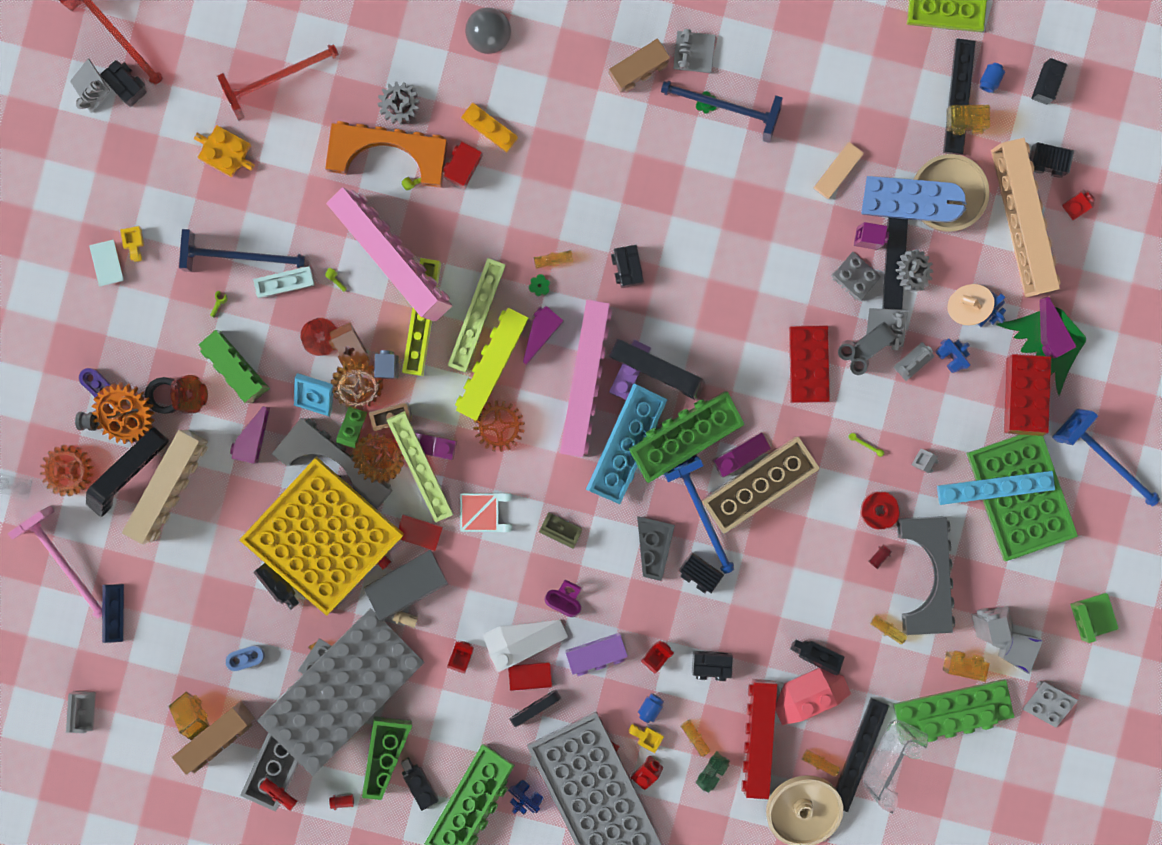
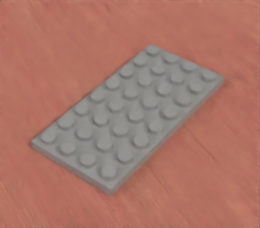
(340, 692)
(592, 786)

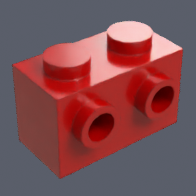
(462, 165)

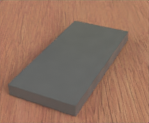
(405, 585)

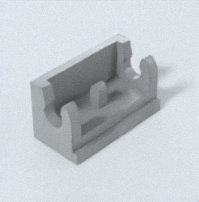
(80, 712)

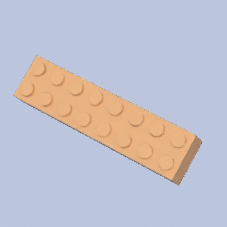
(1025, 217)

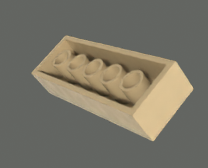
(760, 484)
(165, 487)

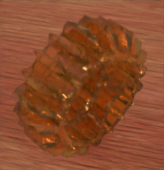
(370, 387)
(501, 442)
(367, 448)
(55, 460)

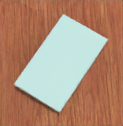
(106, 263)

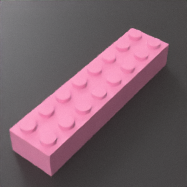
(390, 254)
(584, 378)

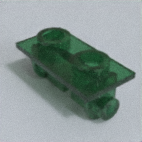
(707, 779)

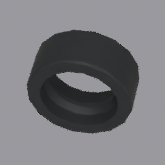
(150, 391)

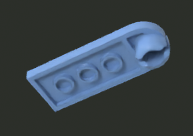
(912, 199)

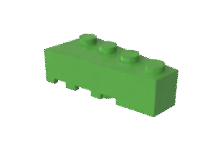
(233, 367)
(385, 746)

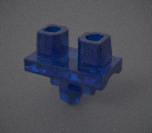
(530, 803)

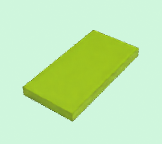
(948, 14)

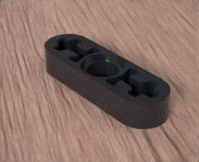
(535, 708)

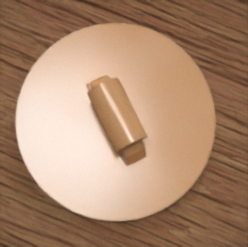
(971, 304)

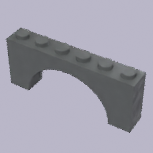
(307, 440)
(936, 612)

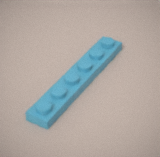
(995, 487)

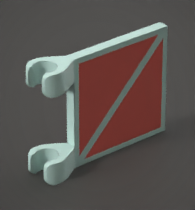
(481, 512)

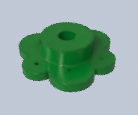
(705, 107)
(540, 279)

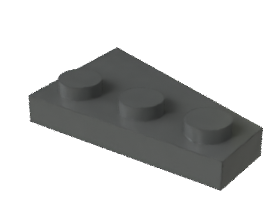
(654, 546)

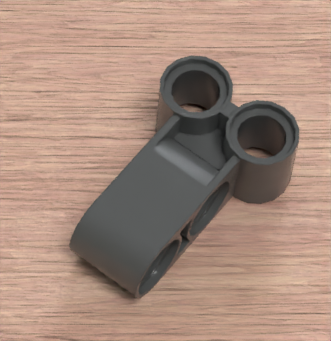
(867, 347)

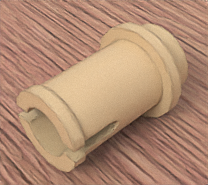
(405, 618)

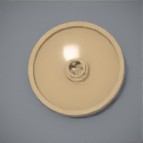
(968, 177)
(804, 810)

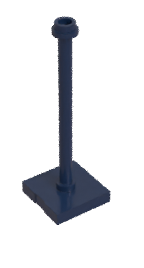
(769, 118)
(188, 251)

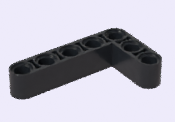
(657, 368)
(100, 494)

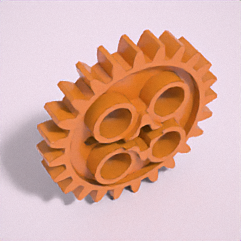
(117, 396)

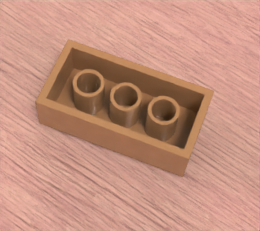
(217, 735)

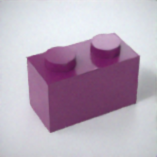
(871, 236)

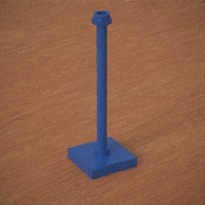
(1076, 427)
(683, 471)

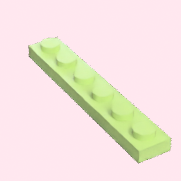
(476, 315)
(420, 466)

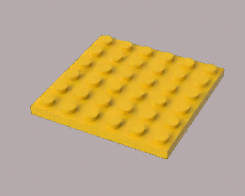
(321, 536)

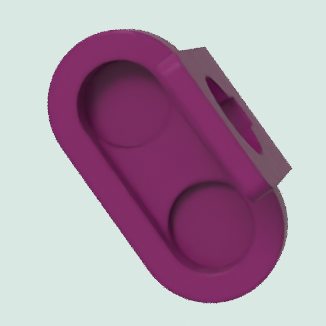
(564, 601)

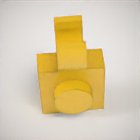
(133, 239)
(648, 738)

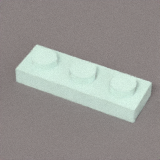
(284, 282)

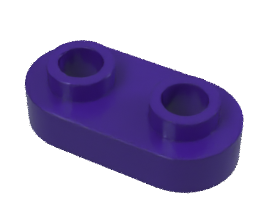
(96, 384)

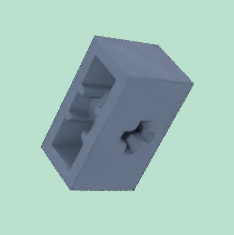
(386, 365)

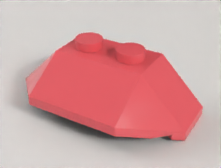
(810, 695)

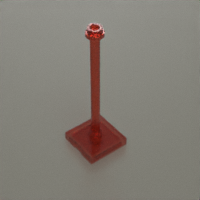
(155, 78)
(234, 95)

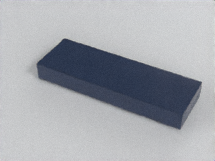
(112, 613)

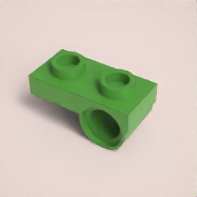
(351, 427)

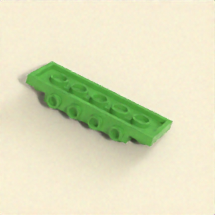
(686, 435)
(957, 710)
(472, 800)

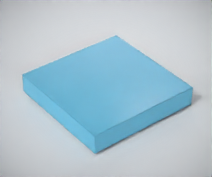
(313, 394)

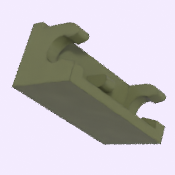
(560, 530)

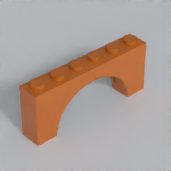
(349, 141)

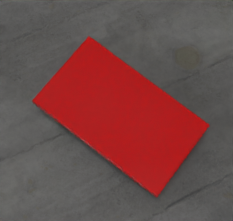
(420, 532)
(530, 676)

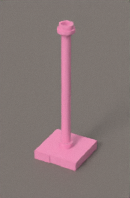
(33, 524)

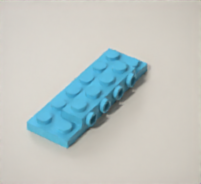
(616, 465)

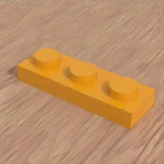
(489, 127)

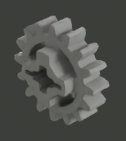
(391, 103)
(914, 270)

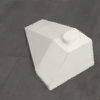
(518, 642)

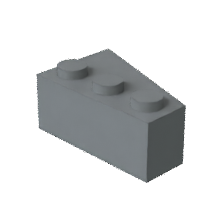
(993, 625)

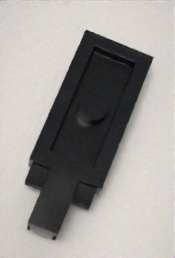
(276, 586)
(818, 656)
(418, 784)

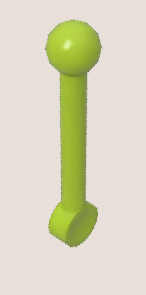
(852, 436)

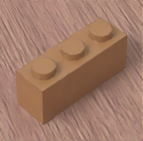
(639, 66)

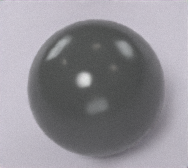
(488, 30)

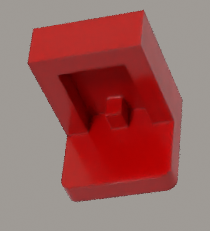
(1079, 204)
(460, 656)
(657, 656)
(647, 773)

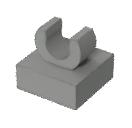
(925, 461)

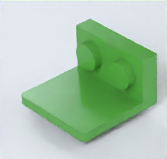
(1094, 617)

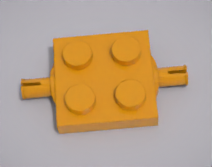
(224, 151)

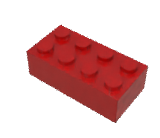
(1027, 395)

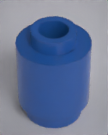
(992, 77)
(650, 708)

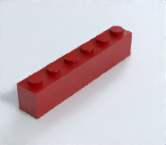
(760, 739)

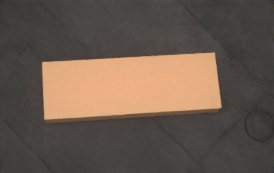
(838, 170)

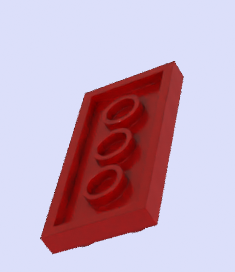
(809, 364)

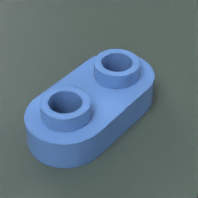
(245, 657)

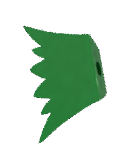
(1030, 328)

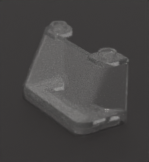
(896, 742)

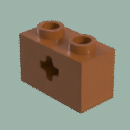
(345, 337)

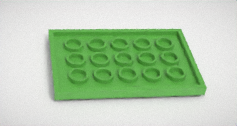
(1025, 520)

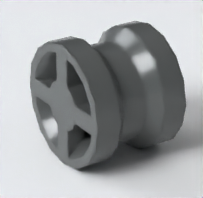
(85, 421)

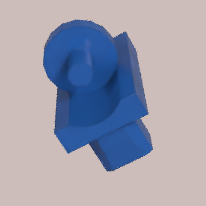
(996, 315)
(948, 348)

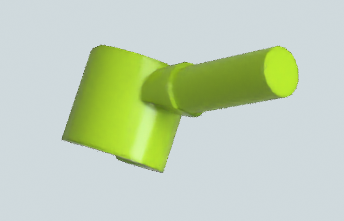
(408, 184)
(331, 274)
(218, 303)

